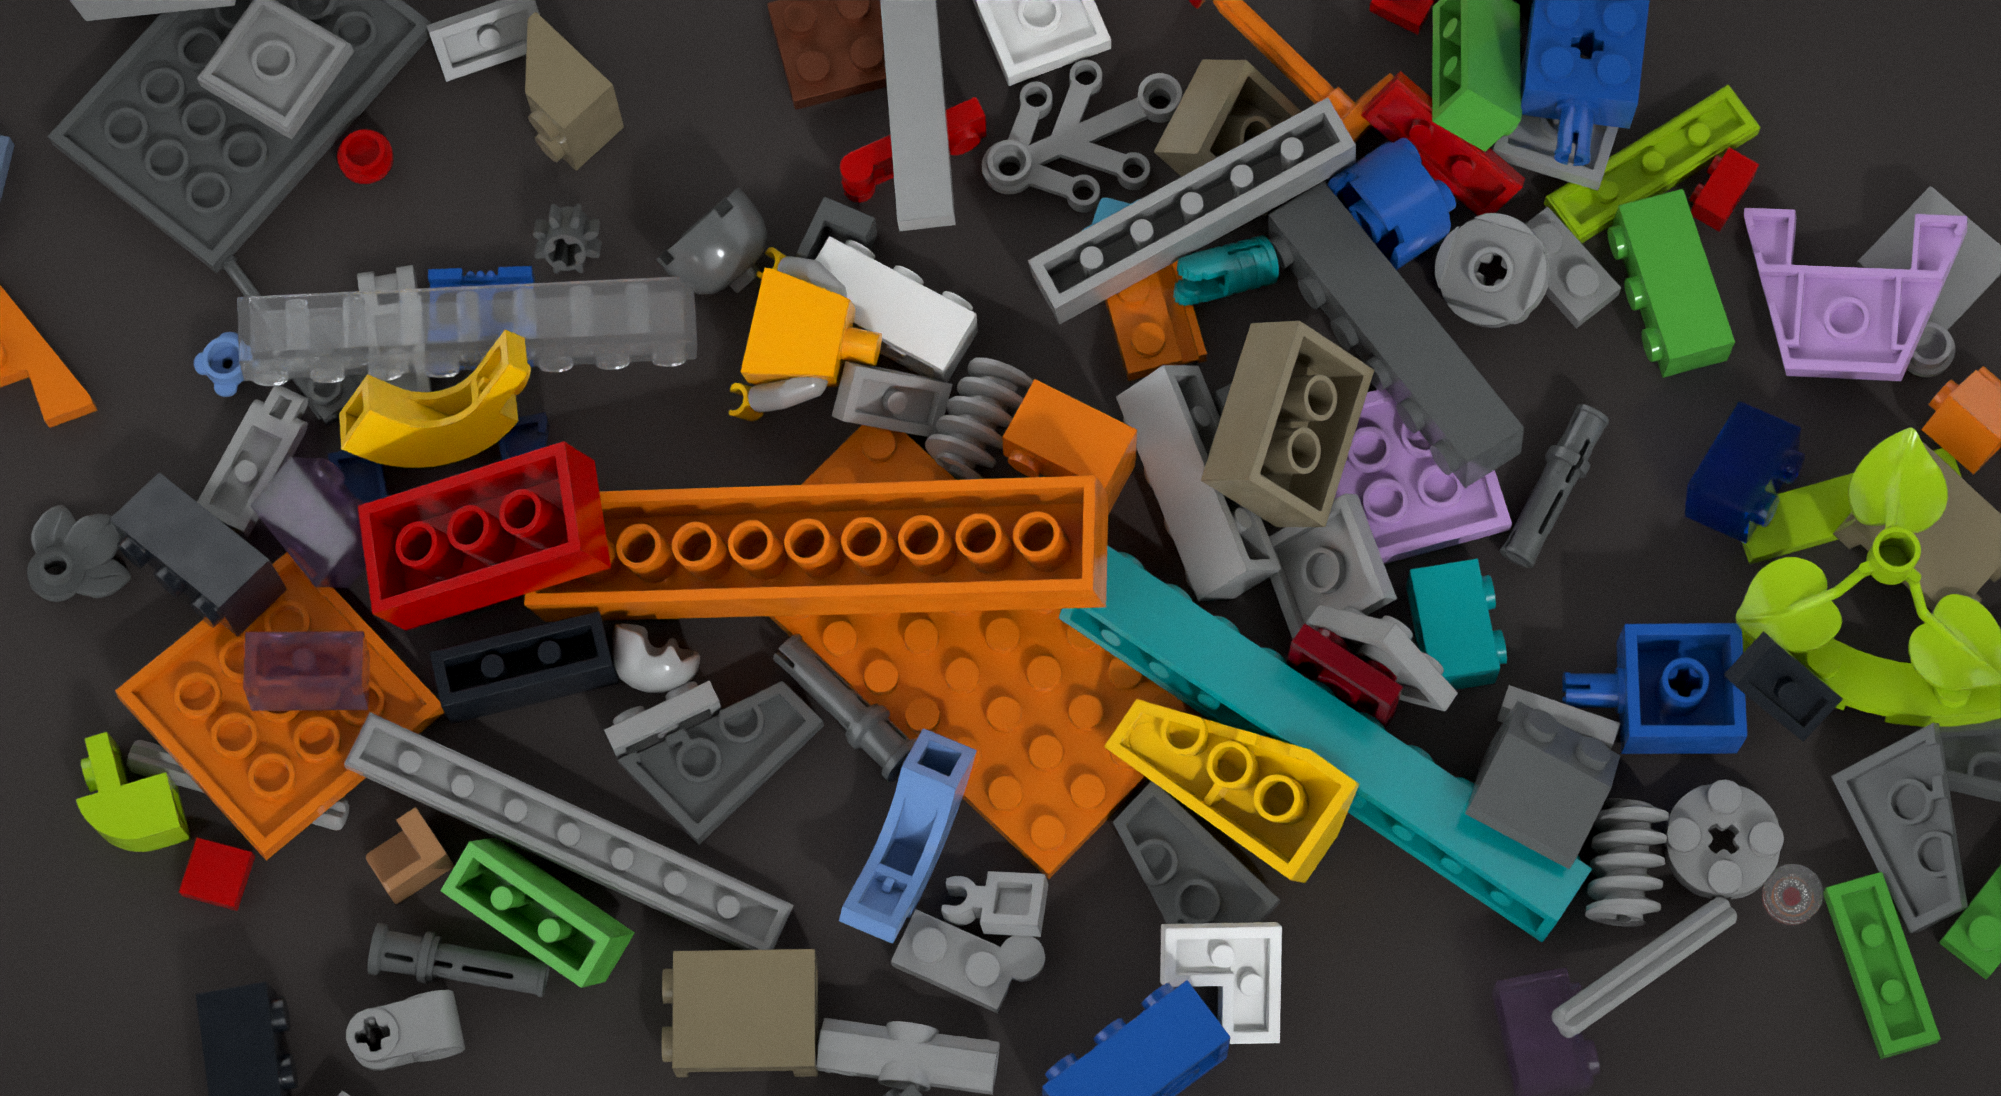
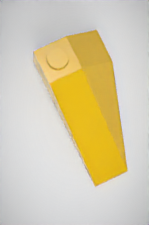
(1254, 788)

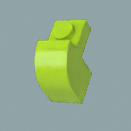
(126, 814)

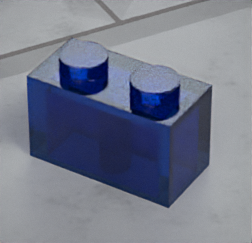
(1744, 472)

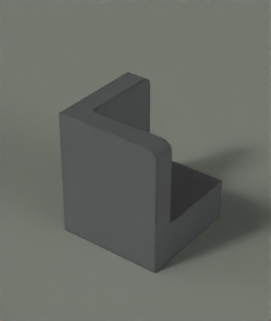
(839, 223)

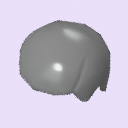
(647, 666)

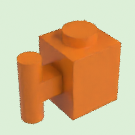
(1968, 419)

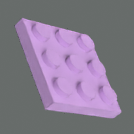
(1407, 495)

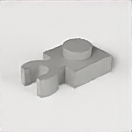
(1007, 904)

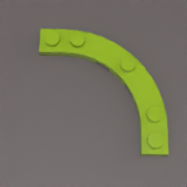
(1895, 688)

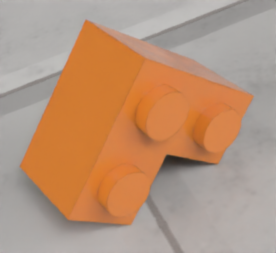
(1068, 438)

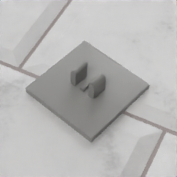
(1973, 268)

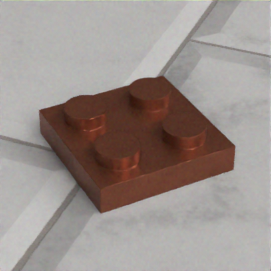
(829, 48)

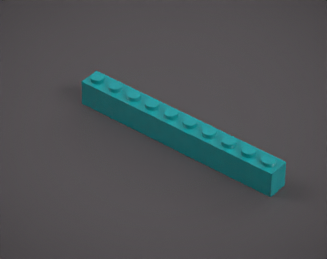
(1255, 690)

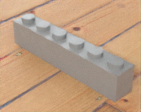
(1193, 210)

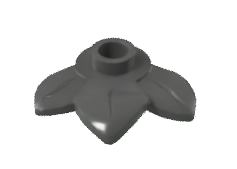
(82, 549)

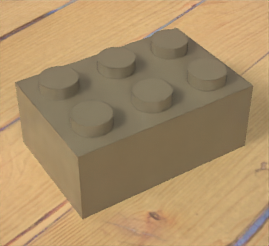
(1287, 424)

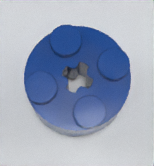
(1396, 201)

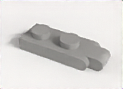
(254, 456)

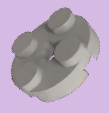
(1479, 241)
(1722, 807)

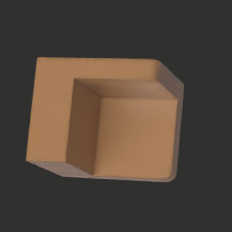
(409, 858)

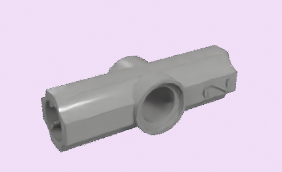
(908, 1055)

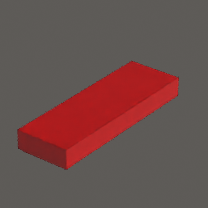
(1474, 176)

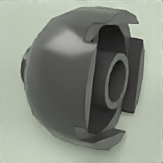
(719, 247)

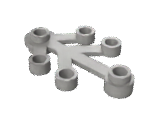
(1076, 139)

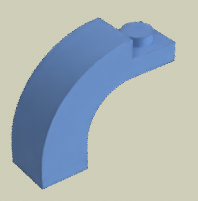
(911, 837)

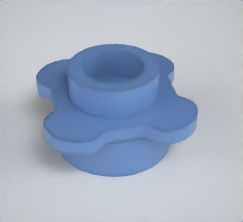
(211, 364)

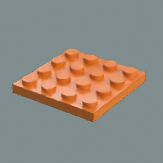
(268, 767)

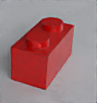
(1724, 188)

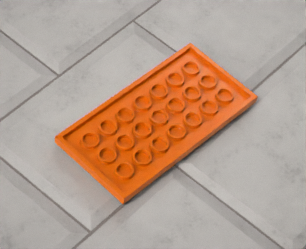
(998, 681)

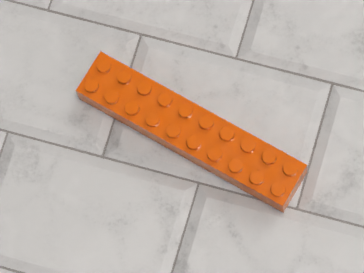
(845, 550)

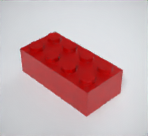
(484, 536)

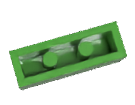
(1476, 69)
(1670, 283)
(537, 912)

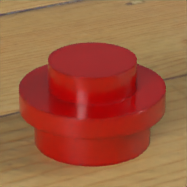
(365, 156)

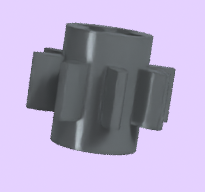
(567, 238)

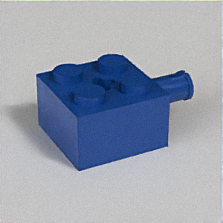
(1579, 89)
(1654, 714)

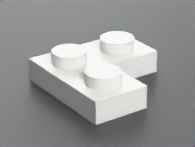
(1238, 960)

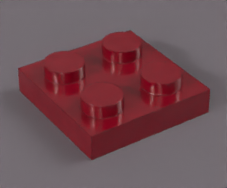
(1359, 684)

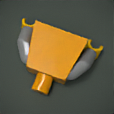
(799, 337)

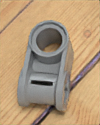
(416, 1028)

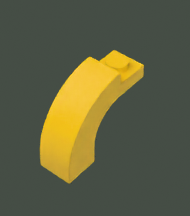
(442, 425)

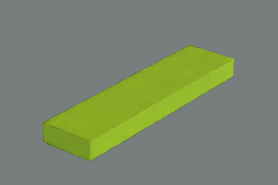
(1656, 162)
(1808, 517)

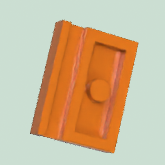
(1154, 327)

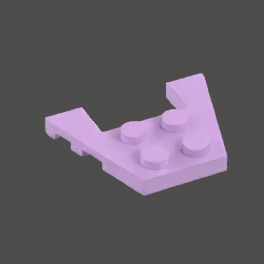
(1850, 317)

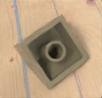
(567, 97)
(1220, 111)

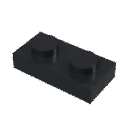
(1783, 686)

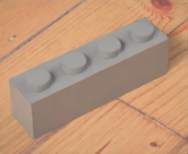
(1216, 538)

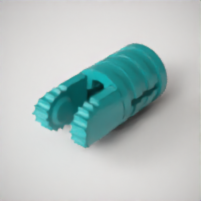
(1226, 270)

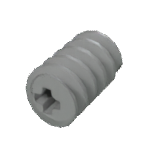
(976, 416)
(1625, 862)

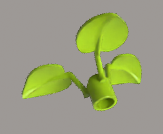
(1907, 493)

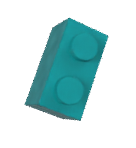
(1454, 622)

